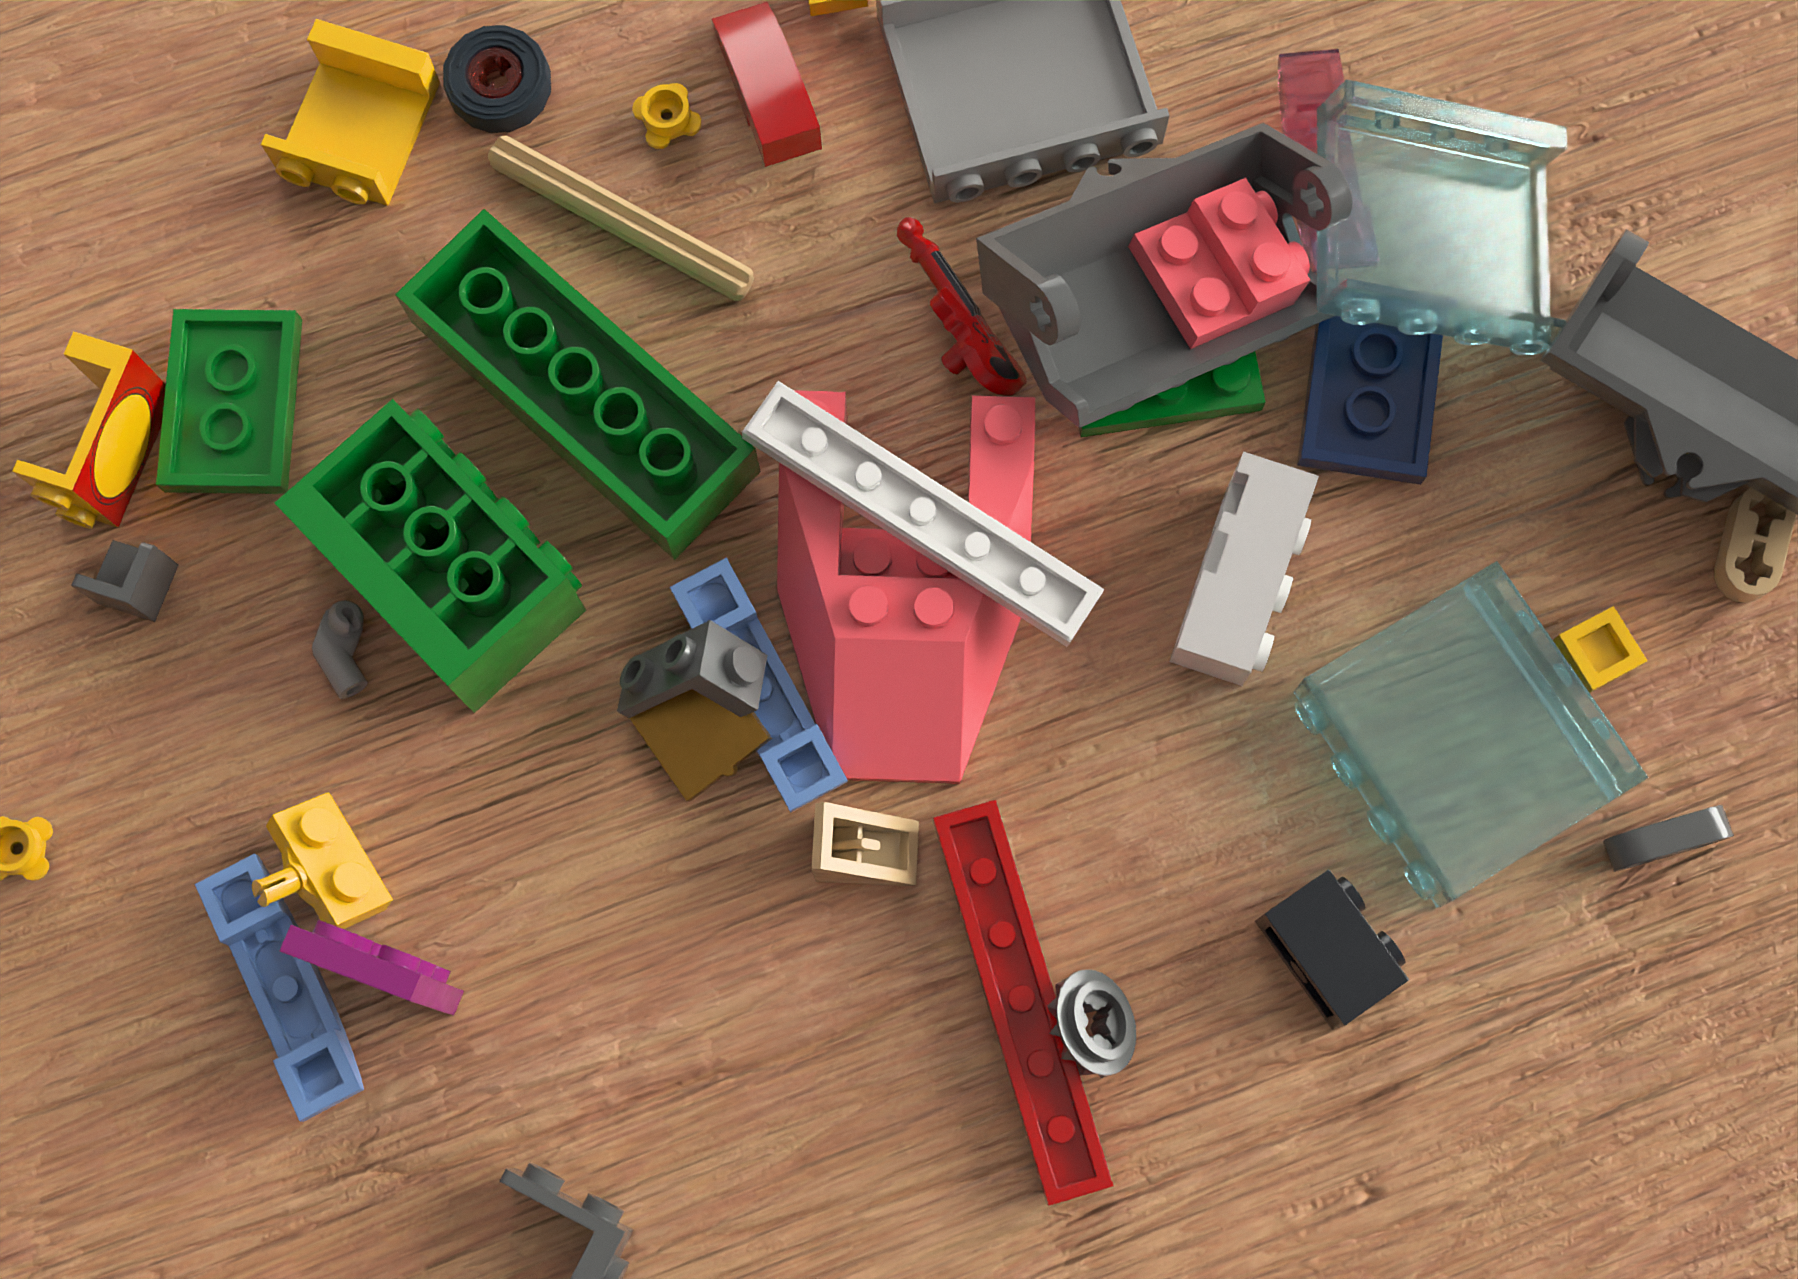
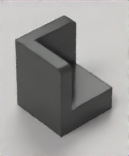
(130, 580)

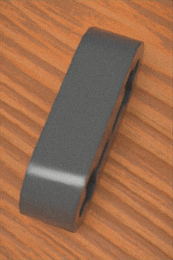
(1668, 838)

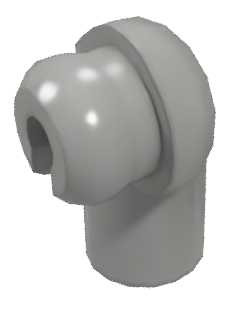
(336, 645)

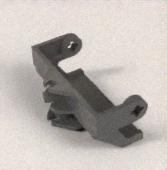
(1086, 306)
(1694, 384)

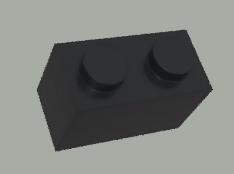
(1334, 949)

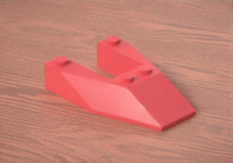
(884, 636)

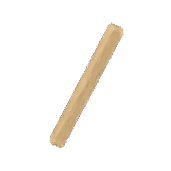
(621, 218)

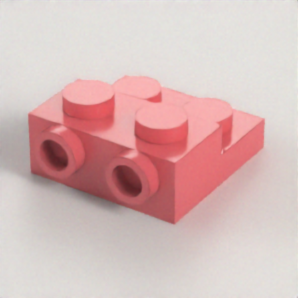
(1222, 263)

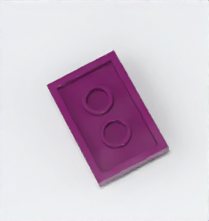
(373, 965)

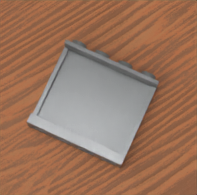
(1017, 89)

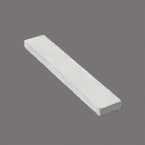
(922, 513)

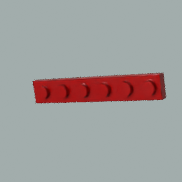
(1017, 996)

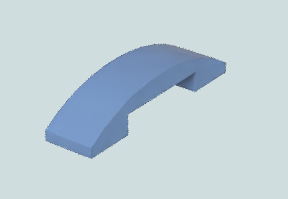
(798, 753)
(288, 992)

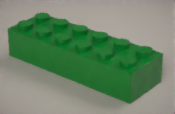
(580, 383)

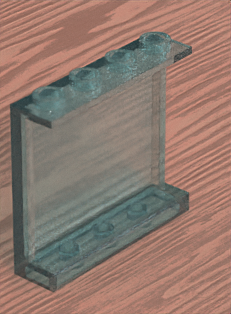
(1440, 219)
(1466, 735)

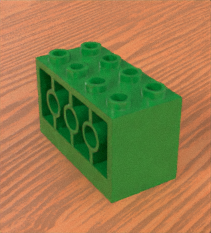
(436, 552)

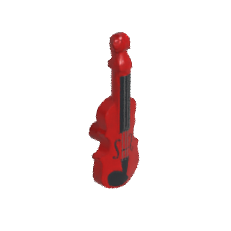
(976, 342)

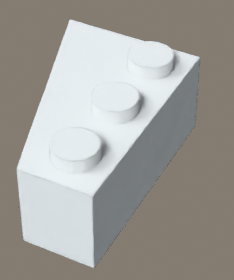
(1245, 570)

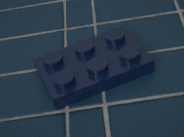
(1370, 401)

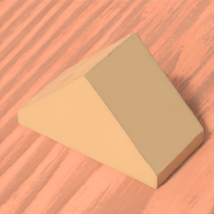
(863, 846)

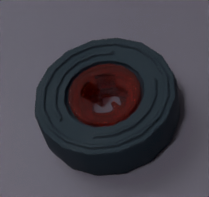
(511, 54)

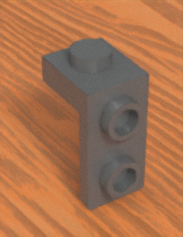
(700, 660)
(610, 1236)

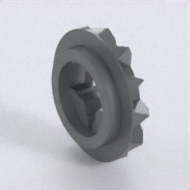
(1112, 1028)

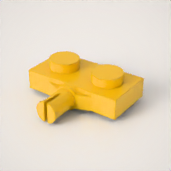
(322, 865)

